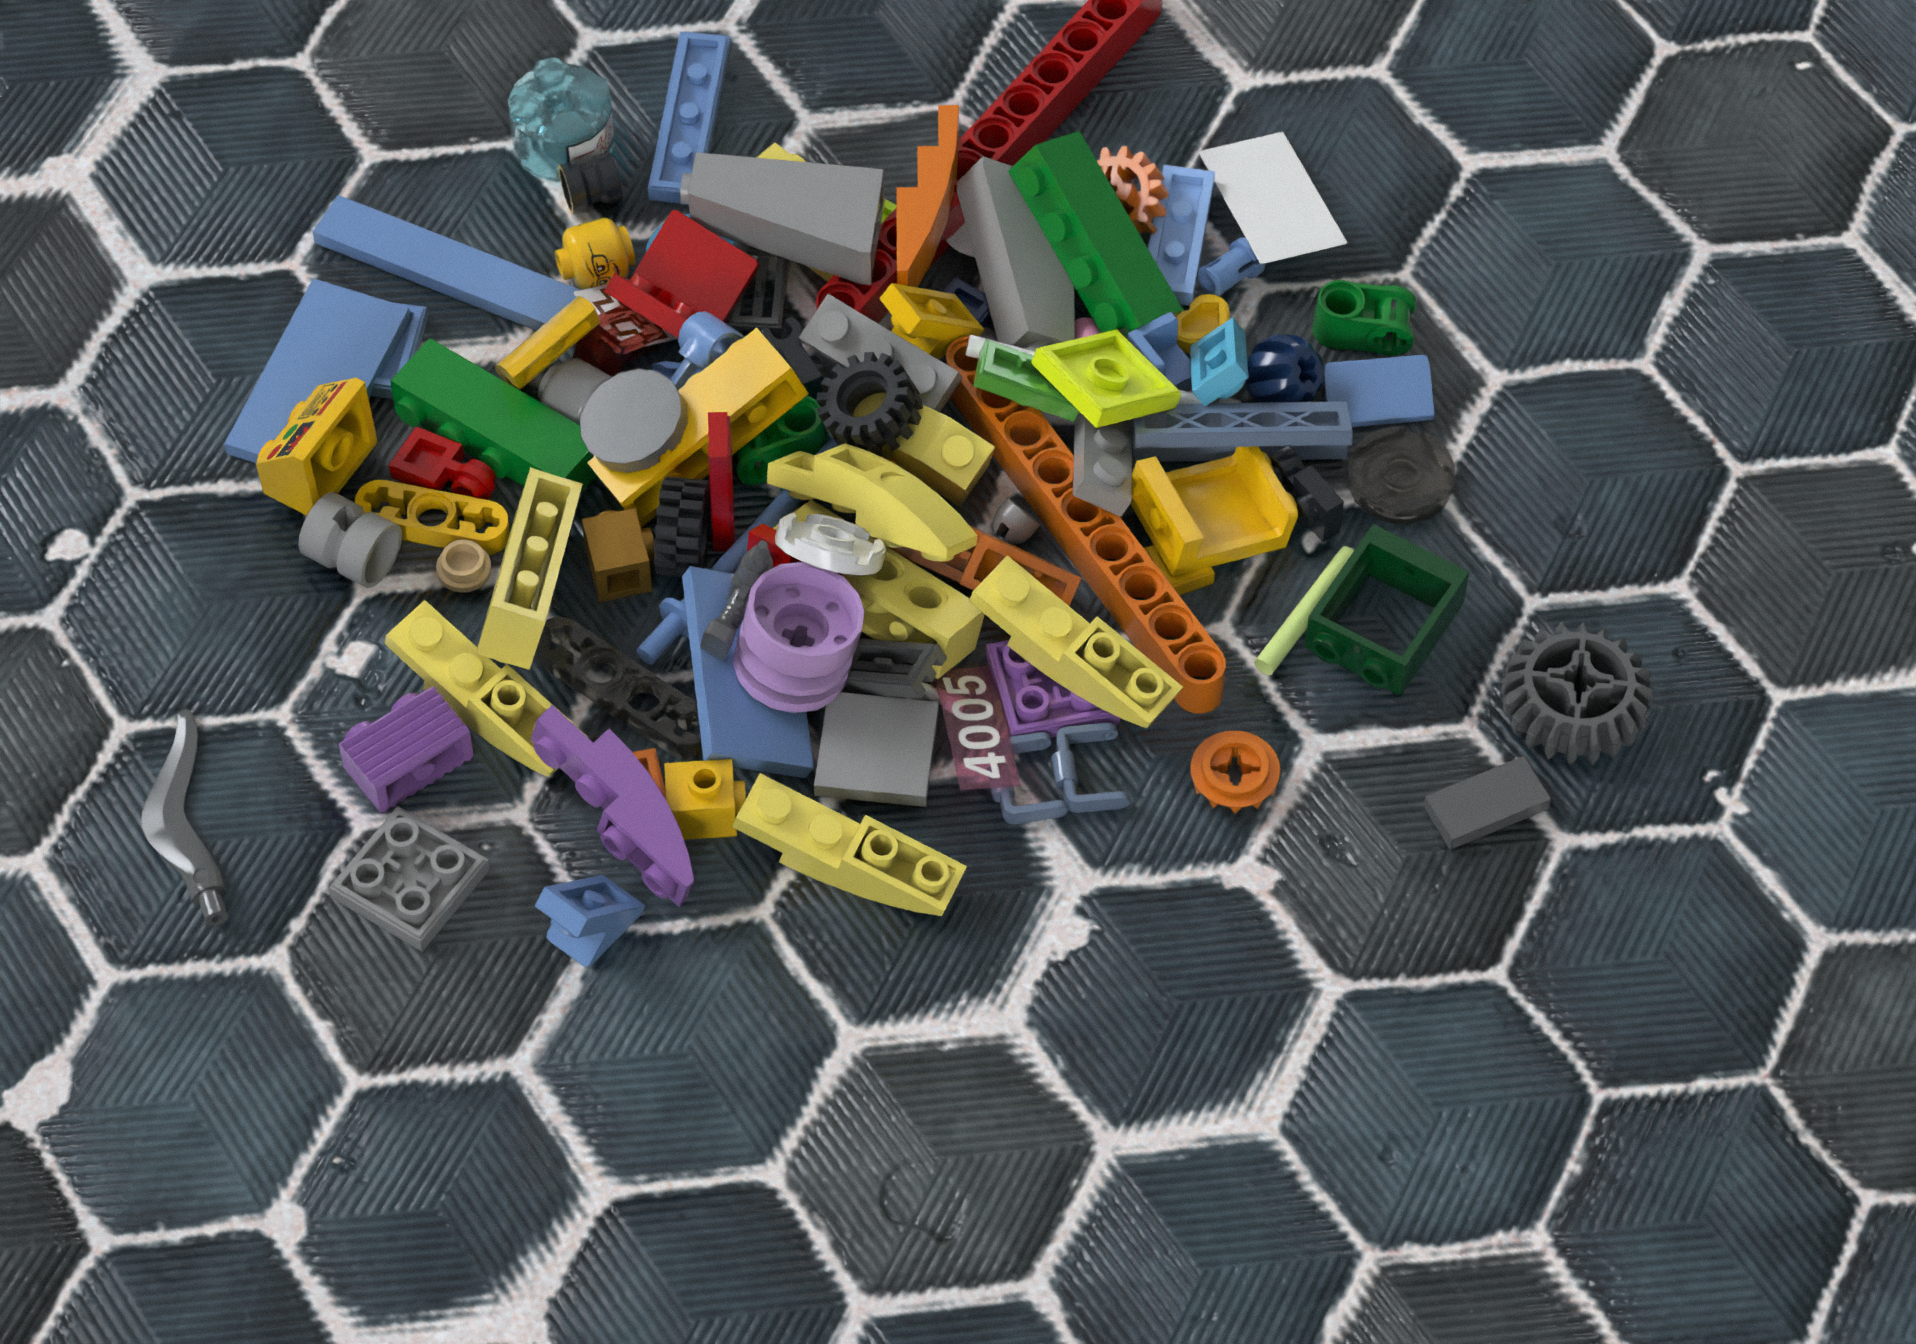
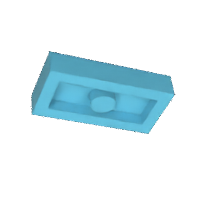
(1219, 363)

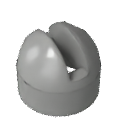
(1019, 522)

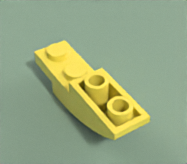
(883, 495)
(1070, 650)
(484, 696)
(849, 855)

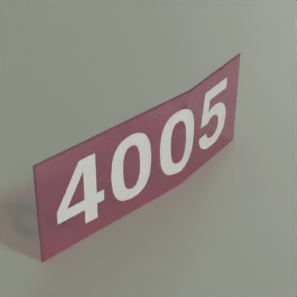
(977, 729)

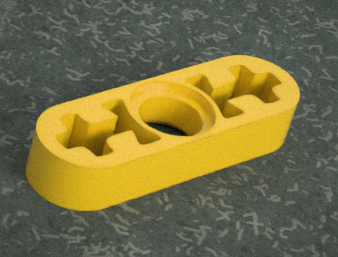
(419, 499)

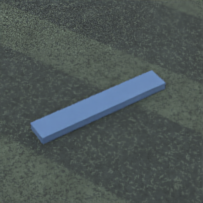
(441, 263)

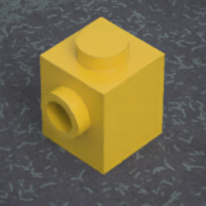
(704, 797)

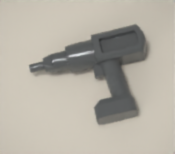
(721, 631)

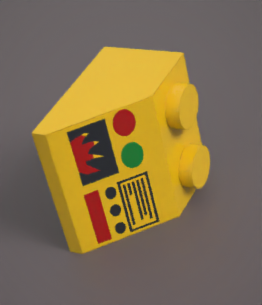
(319, 445)

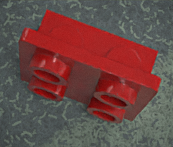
(685, 274)

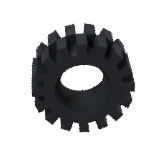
(856, 384)
(682, 525)

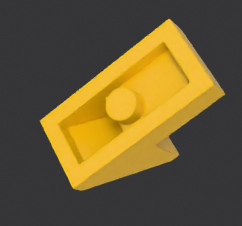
(928, 317)

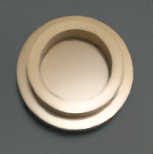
(463, 566)

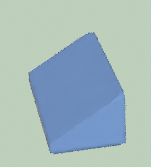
(1381, 389)

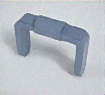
(1066, 774)
(1005, 795)

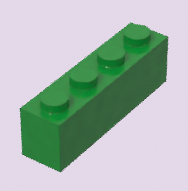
(1093, 235)
(488, 417)

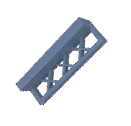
(1216, 430)

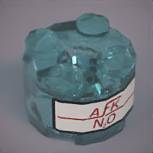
(559, 117)

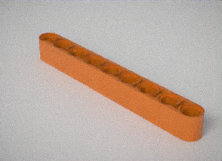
(1091, 542)

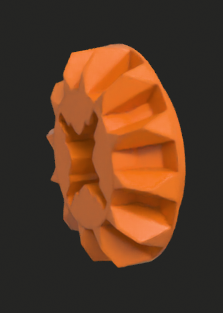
(1256, 762)

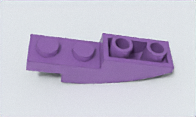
(636, 814)

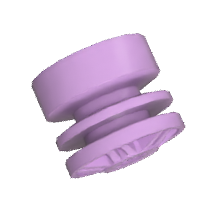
(798, 637)

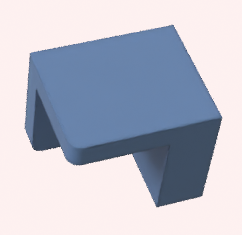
(1159, 345)

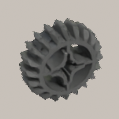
(1610, 688)

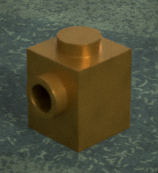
(618, 554)

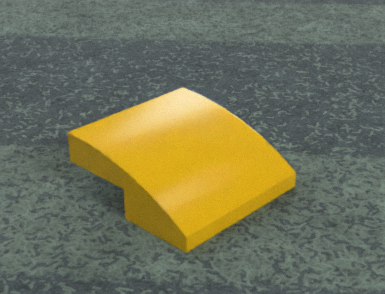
(548, 343)

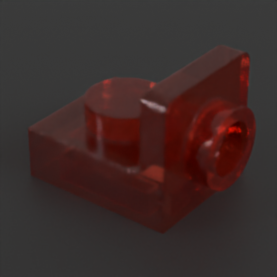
(606, 351)

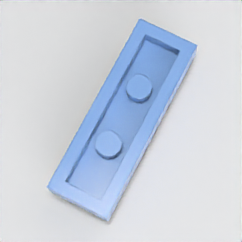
(1182, 231)

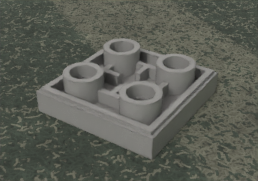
(877, 749)
(409, 878)

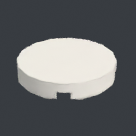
(830, 544)

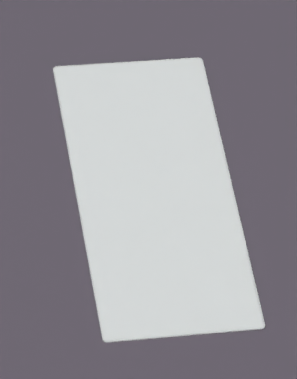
(1272, 198)

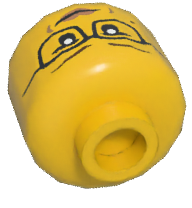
(595, 253)

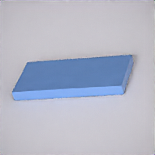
(328, 340)
(729, 718)

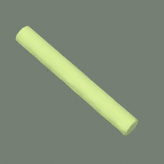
(1297, 621)

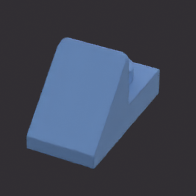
(587, 916)

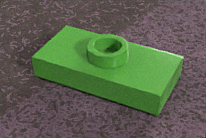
(1014, 377)

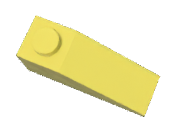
(938, 452)

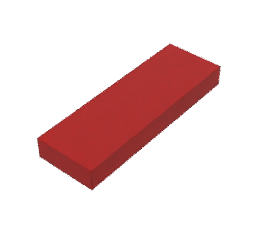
(721, 480)

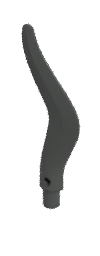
(171, 833)

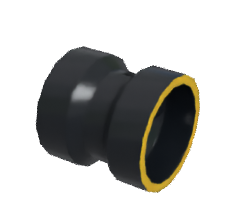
(590, 183)

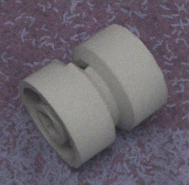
(352, 540)

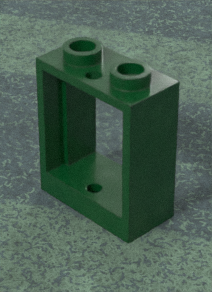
(1389, 561)

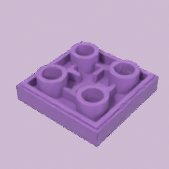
(1034, 700)

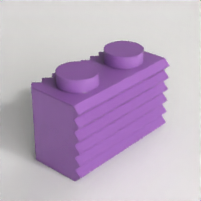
(405, 748)

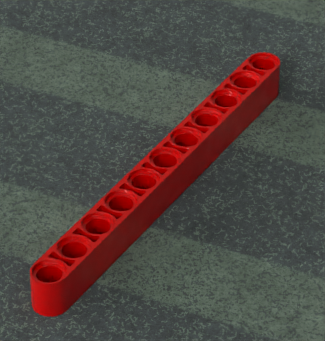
(1018, 121)

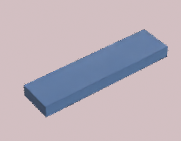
(688, 111)

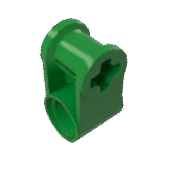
(1361, 315)
(781, 440)

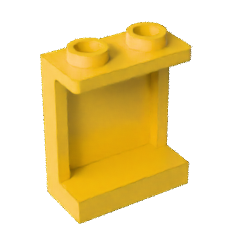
(1213, 509)

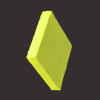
(1106, 378)

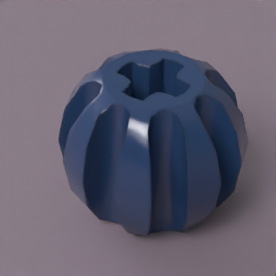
(1284, 370)

